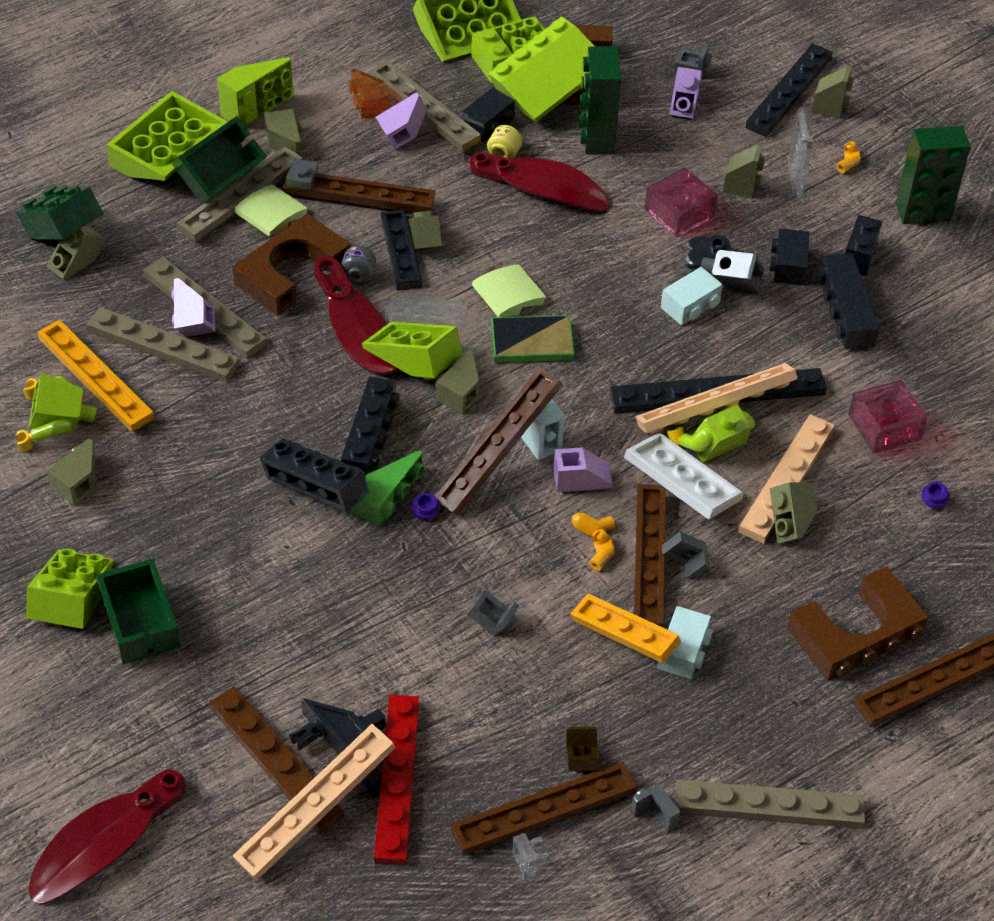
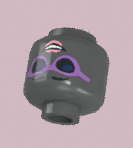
(358, 264)

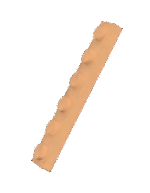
(725, 395)
(791, 468)
(314, 802)

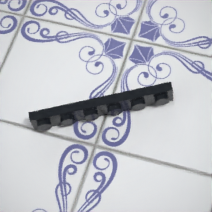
(788, 90)

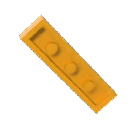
(626, 628)

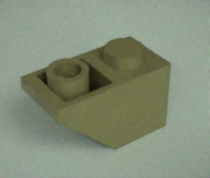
(831, 93)
(284, 130)
(743, 171)
(425, 230)
(76, 252)
(459, 385)
(75, 473)
(793, 509)

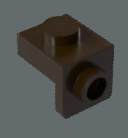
(582, 749)

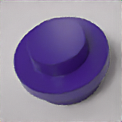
(935, 495)
(426, 506)

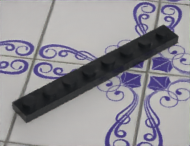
(659, 394)

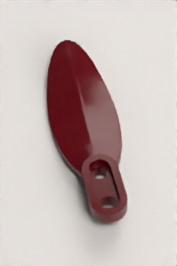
(542, 178)
(350, 315)
(100, 837)

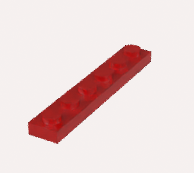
(397, 781)

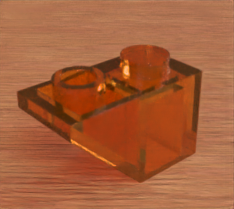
(369, 94)

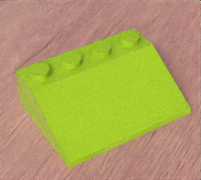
(451, 22)
(544, 69)
(160, 137)

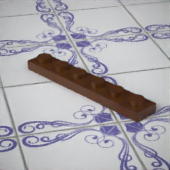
(367, 193)
(498, 441)
(648, 553)
(926, 682)
(267, 749)
(543, 808)

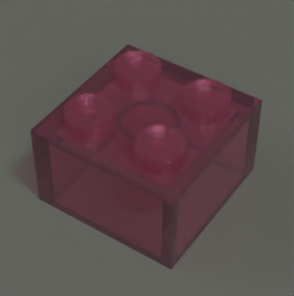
(680, 202)
(887, 416)

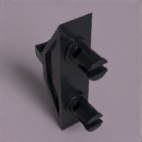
(337, 727)

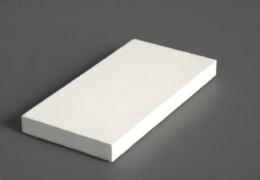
(683, 475)

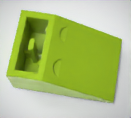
(500, 42)
(255, 89)
(67, 588)

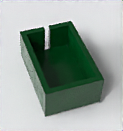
(219, 160)
(59, 212)
(138, 611)

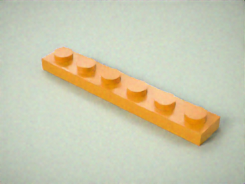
(96, 375)

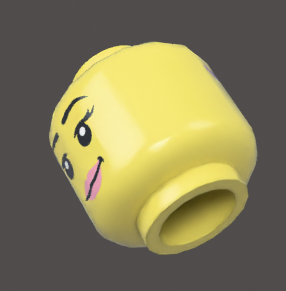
(505, 142)

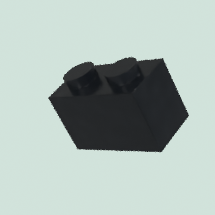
(489, 112)
(864, 242)
(790, 256)

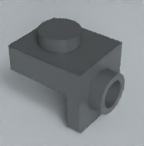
(693, 59)
(302, 174)
(688, 551)
(492, 613)
(660, 804)

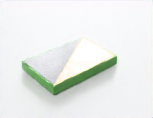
(532, 338)

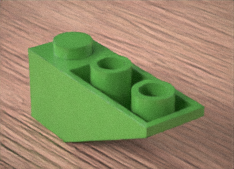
(387, 487)

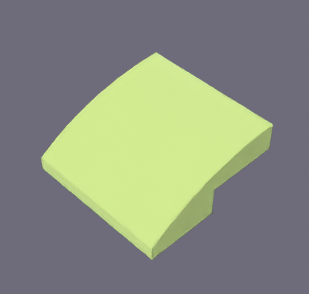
(270, 209)
(508, 290)

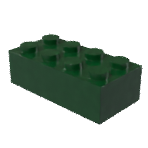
(600, 99)
(932, 174)

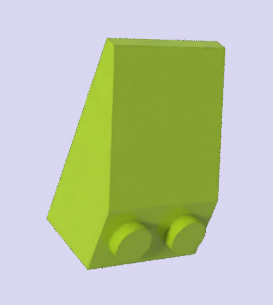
(416, 347)

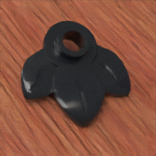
(705, 247)

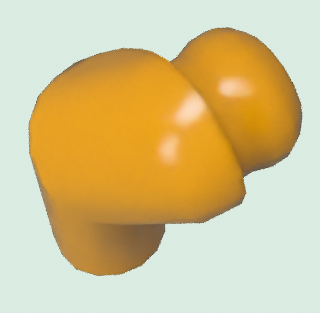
(851, 156)
(588, 524)
(604, 549)

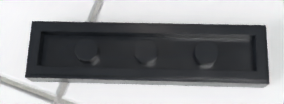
(401, 250)

